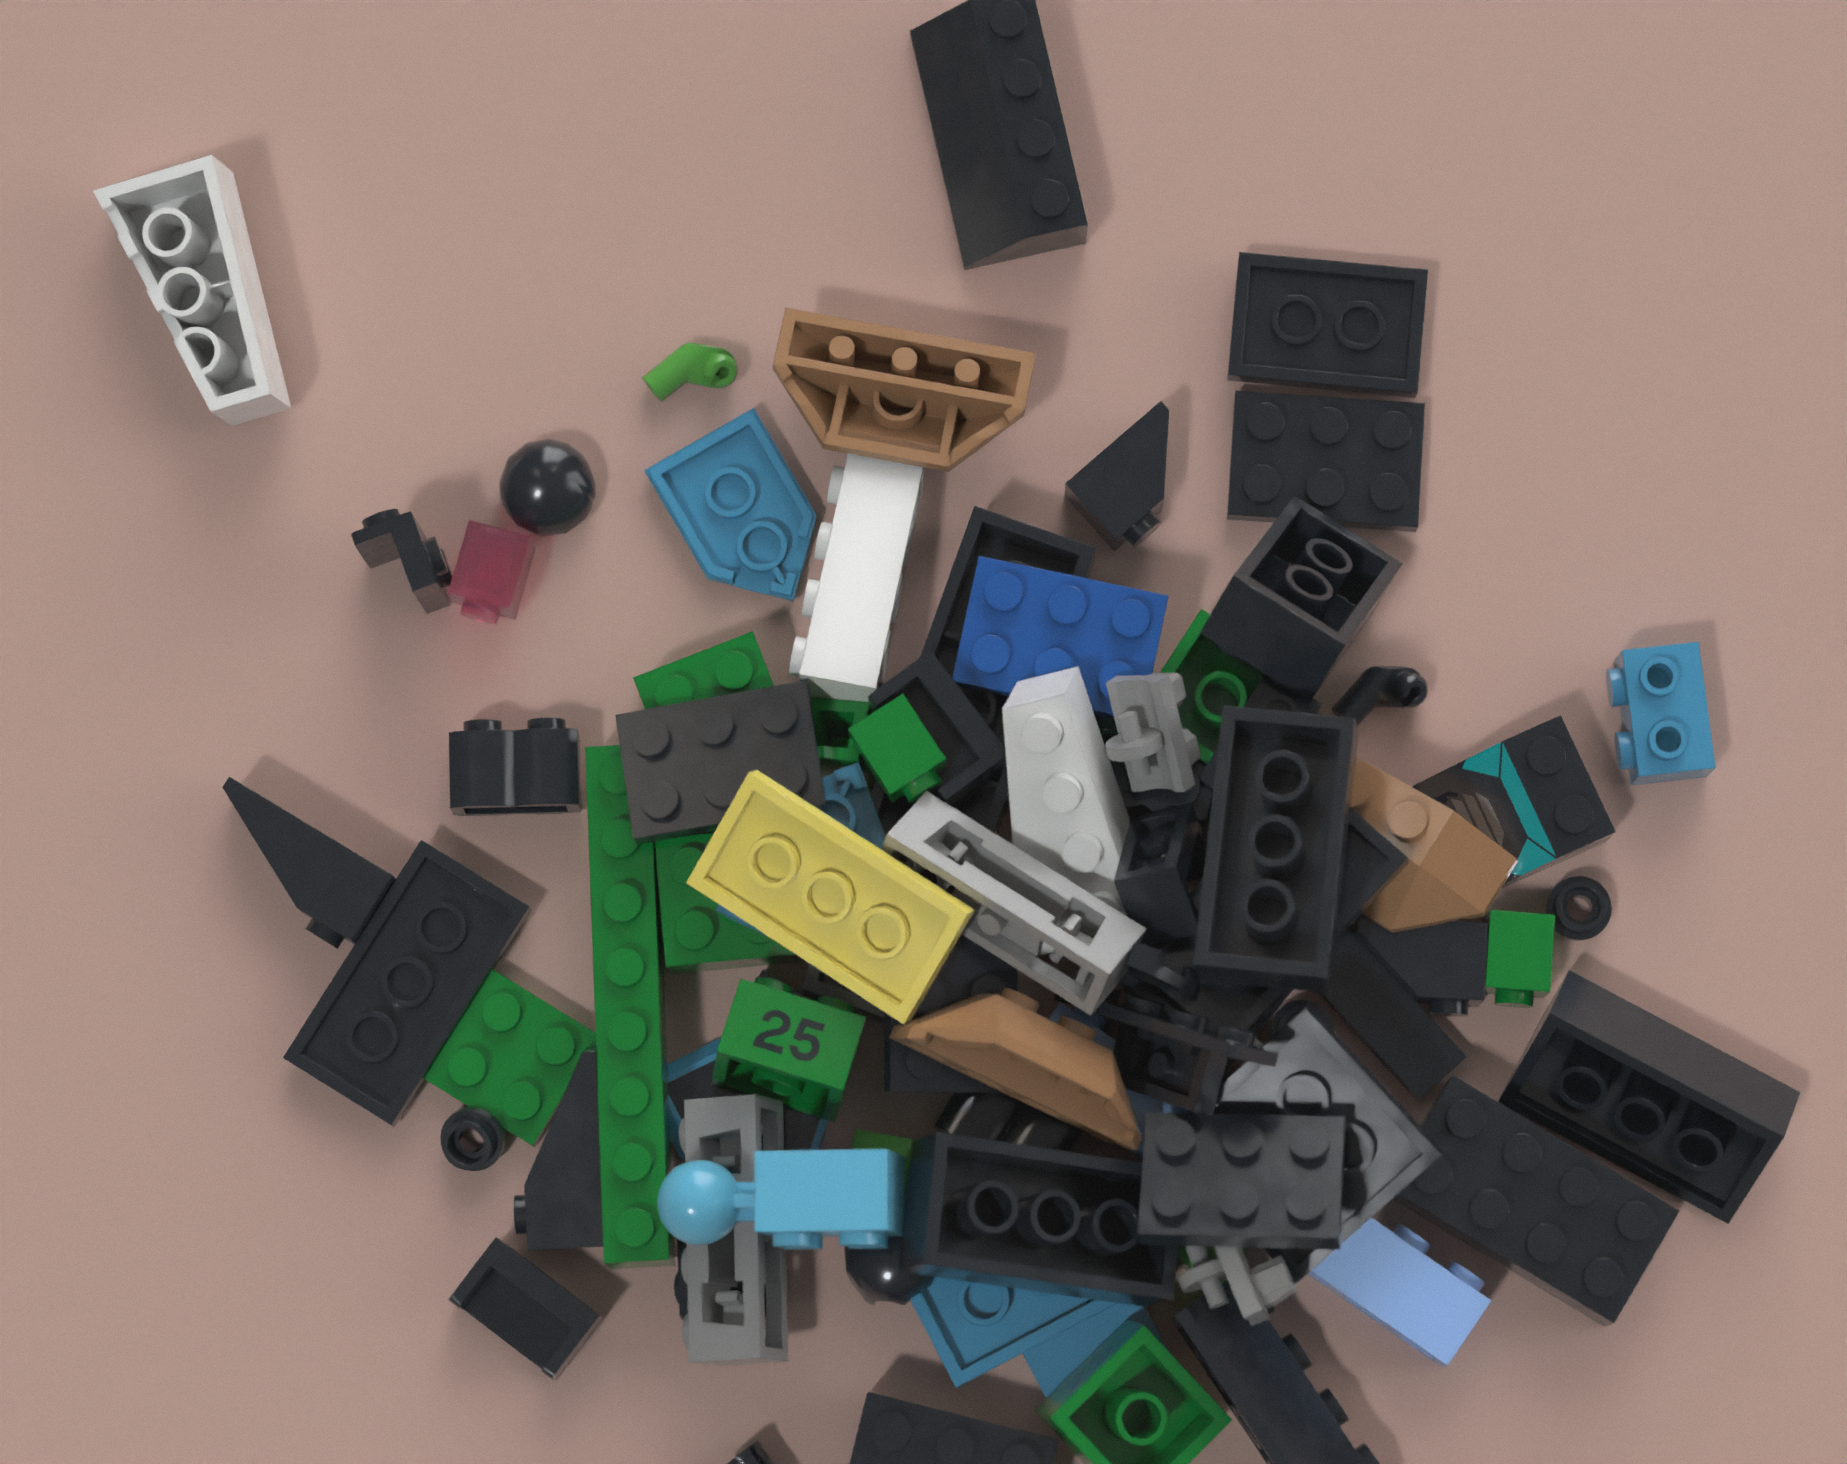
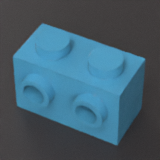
(1661, 713)

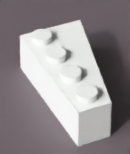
(202, 277)
(859, 578)
(1063, 784)

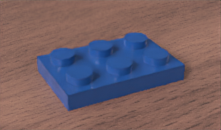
(1046, 621)

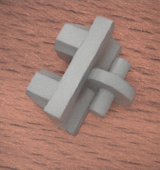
(1151, 732)
(1253, 1288)

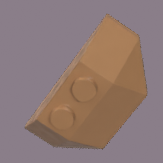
(899, 389)
(1451, 863)
(1030, 1060)

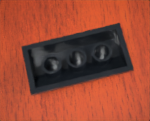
(999, 131)
(1650, 1097)
(1267, 1386)

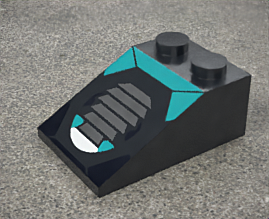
(1527, 798)

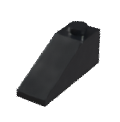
(317, 872)
(565, 1181)

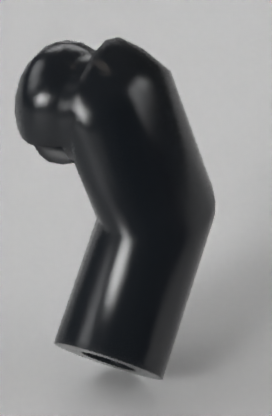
(1382, 688)

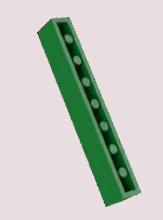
(627, 1023)

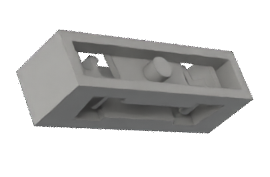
(1018, 902)
(723, 1323)

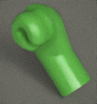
(694, 365)

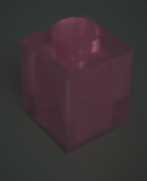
(491, 572)

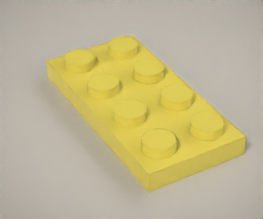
(830, 896)

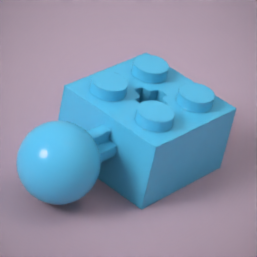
(792, 1198)

